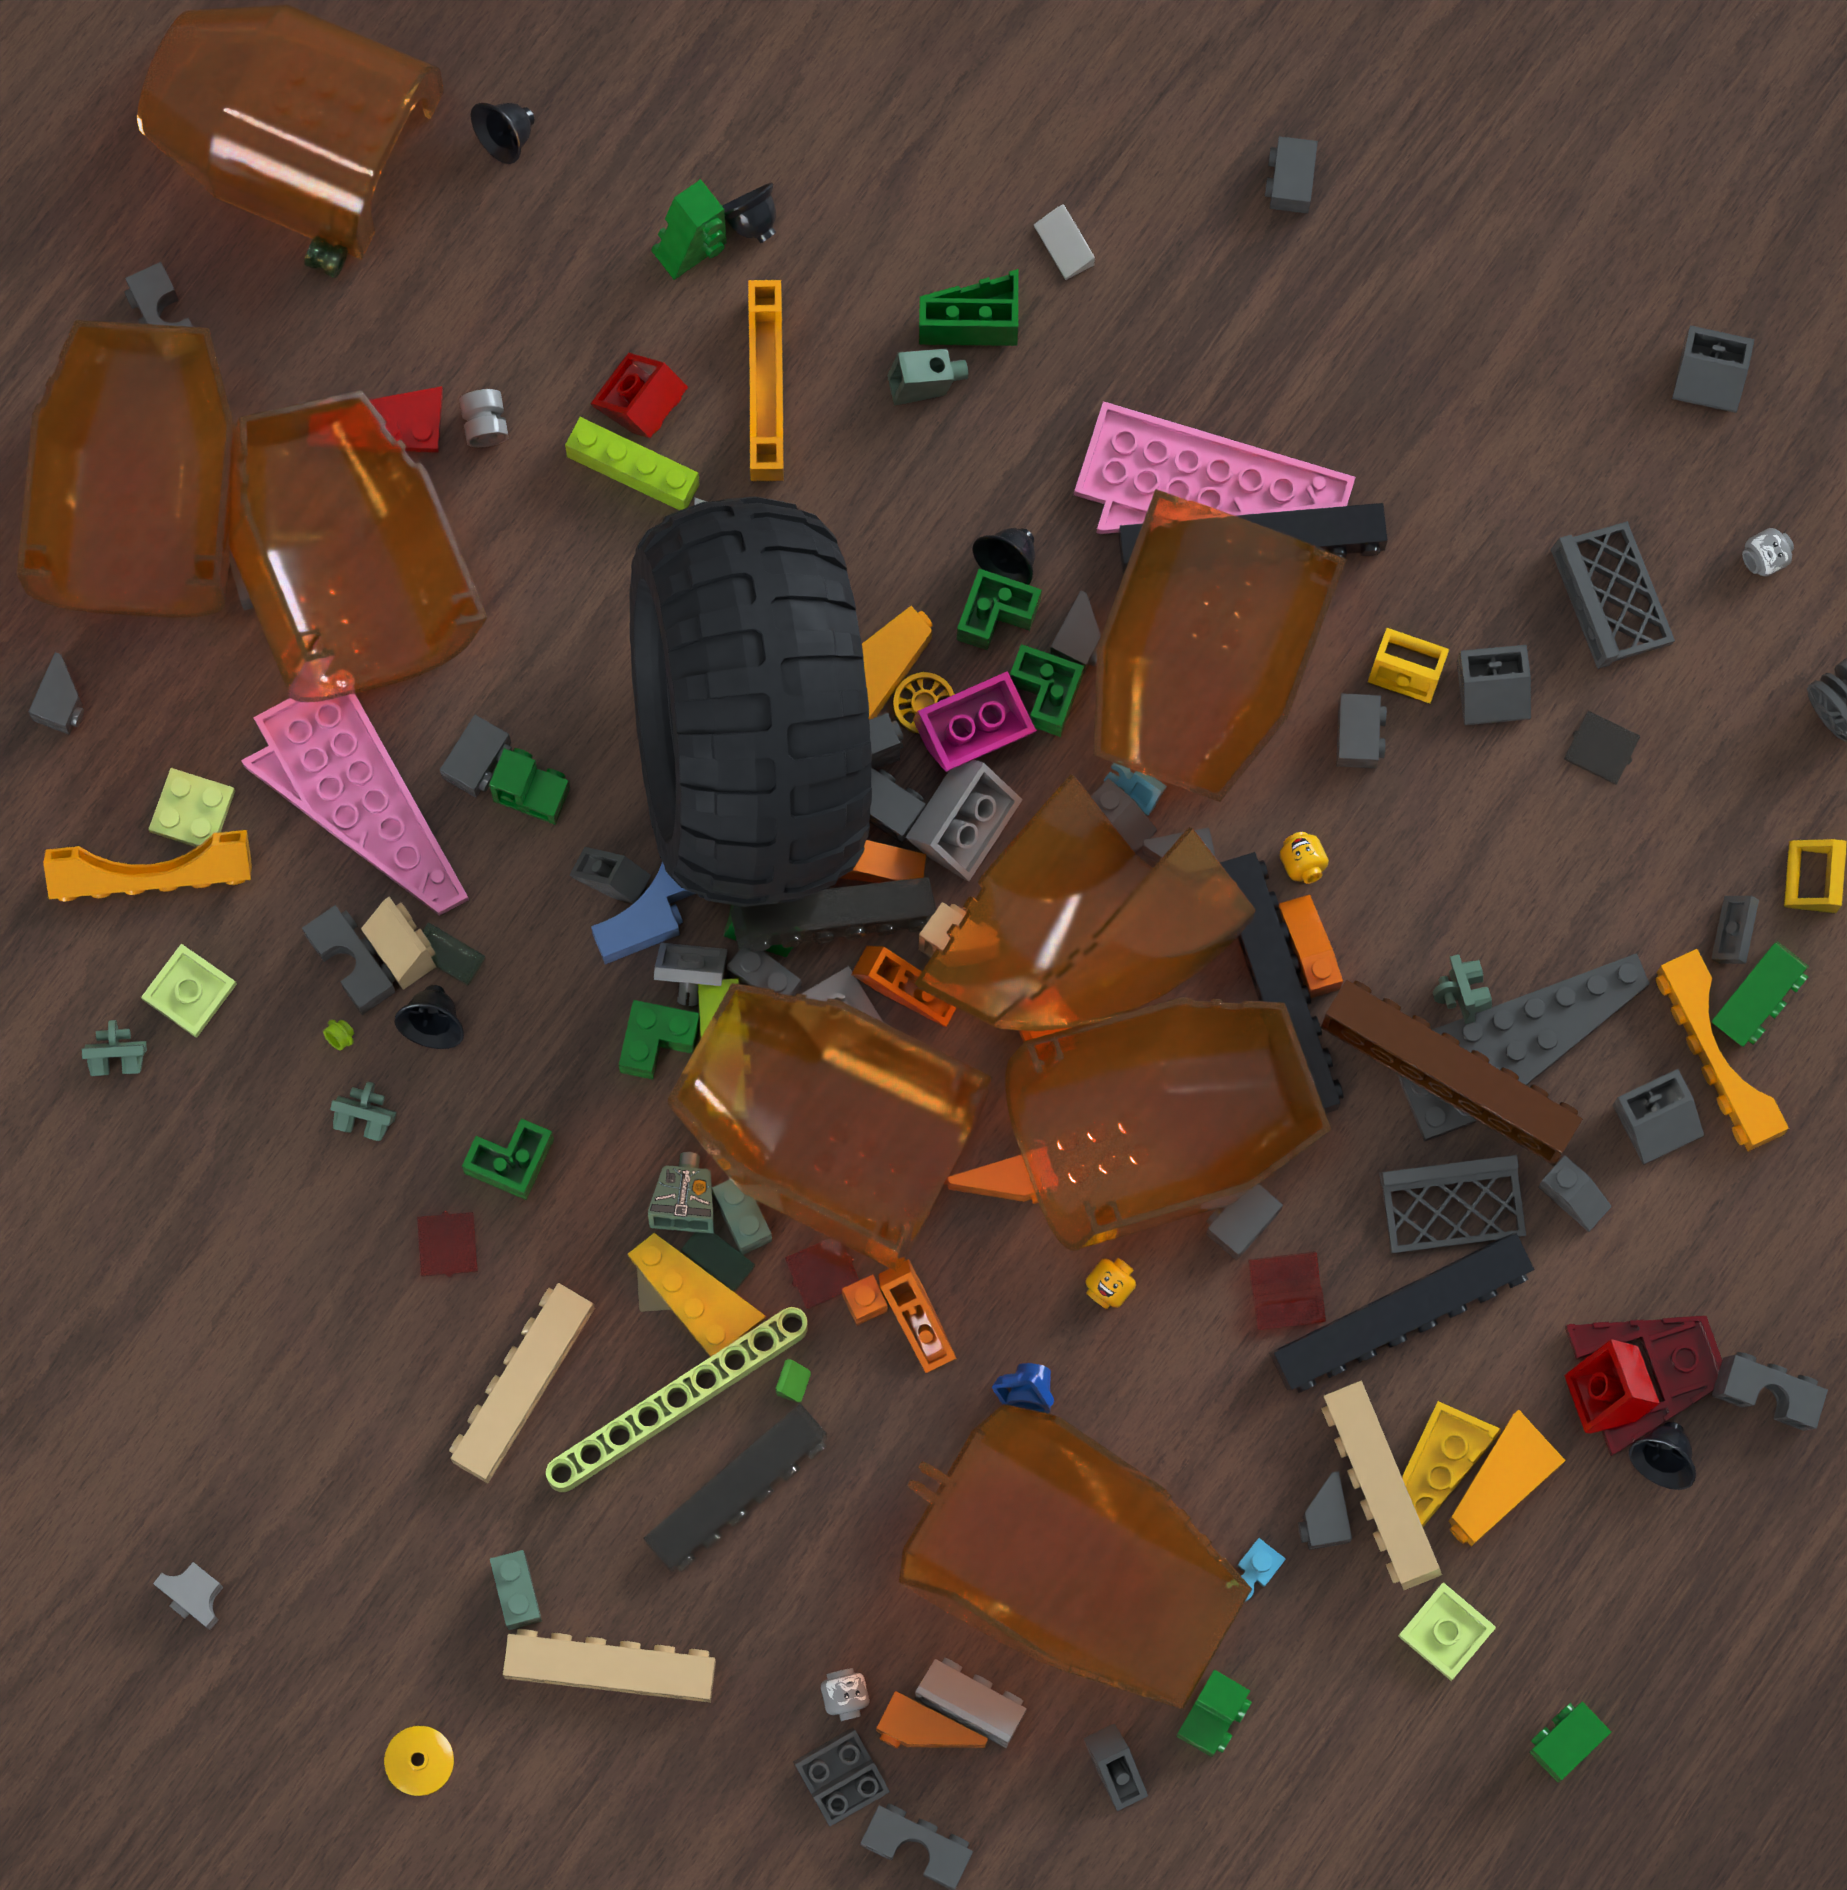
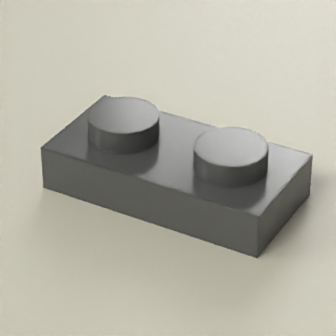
(1735, 929)

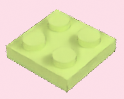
(191, 808)
(188, 990)
(1447, 1631)

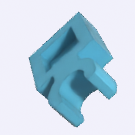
(1139, 786)
(1260, 1564)

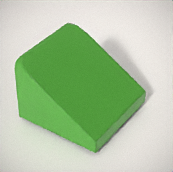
(792, 1381)

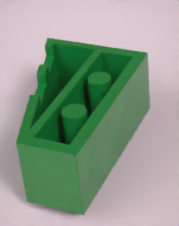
(693, 230)
(972, 314)
(1761, 995)

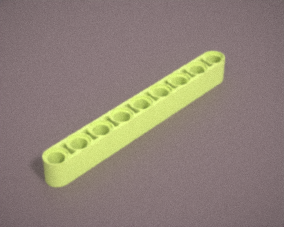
(668, 1414)

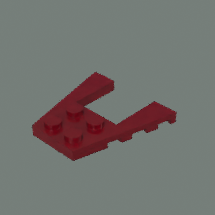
(1680, 1357)

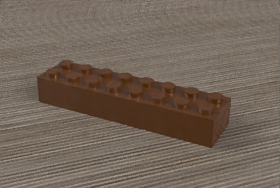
(1451, 1071)

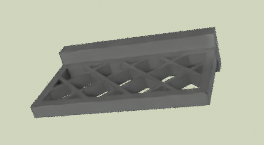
(1586, 601)
(1449, 1174)

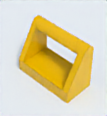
(1404, 675)
(1834, 879)

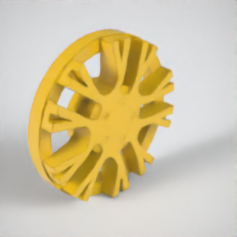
(921, 698)

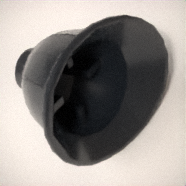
(502, 129)
(753, 213)
(1007, 554)
(430, 1020)
(1665, 1457)

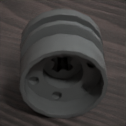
(1830, 699)

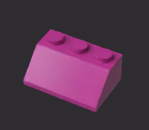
(974, 722)

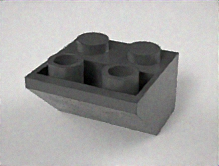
(1713, 368)
(1494, 684)
(1659, 1116)

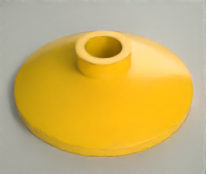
(432, 1773)

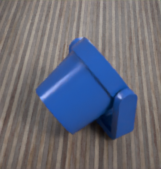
(1028, 1388)

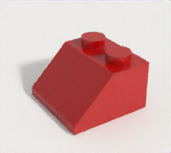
(640, 394)
(1611, 1387)

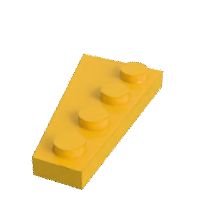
(698, 1299)
(1444, 1456)

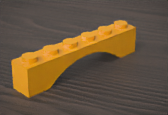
(766, 380)
(78, 873)
(1751, 1111)

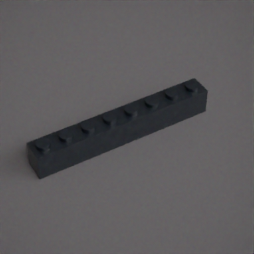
(1333, 528)
(1275, 971)
(1401, 1312)

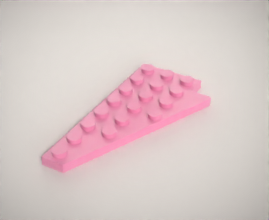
(1144, 453)
(342, 777)

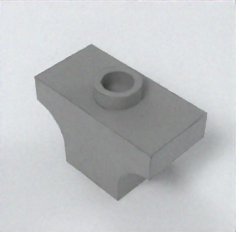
(192, 1594)

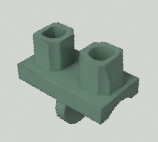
(1458, 989)
(130, 1052)
(377, 1118)

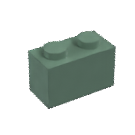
(742, 1217)
(515, 1590)

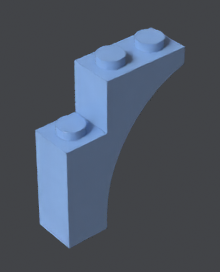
(644, 922)

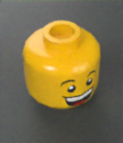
(1303, 857)
(1110, 1283)

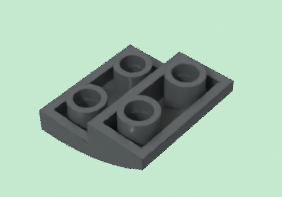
(841, 1776)

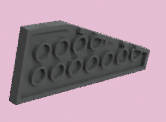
(1531, 1033)

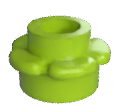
(339, 1034)

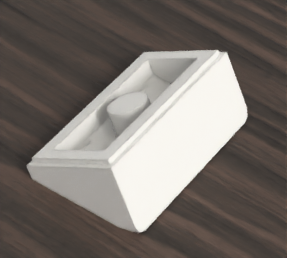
(1065, 242)

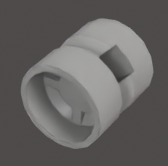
(483, 412)

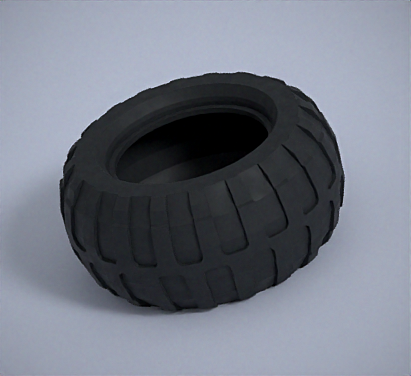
(750, 701)

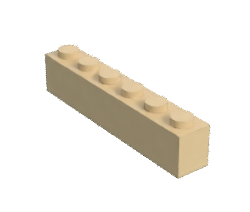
(521, 1383)
(1382, 1485)
(609, 1667)

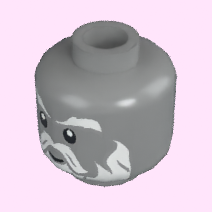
(1768, 552)
(845, 1693)

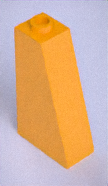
(892, 654)
(1508, 1475)

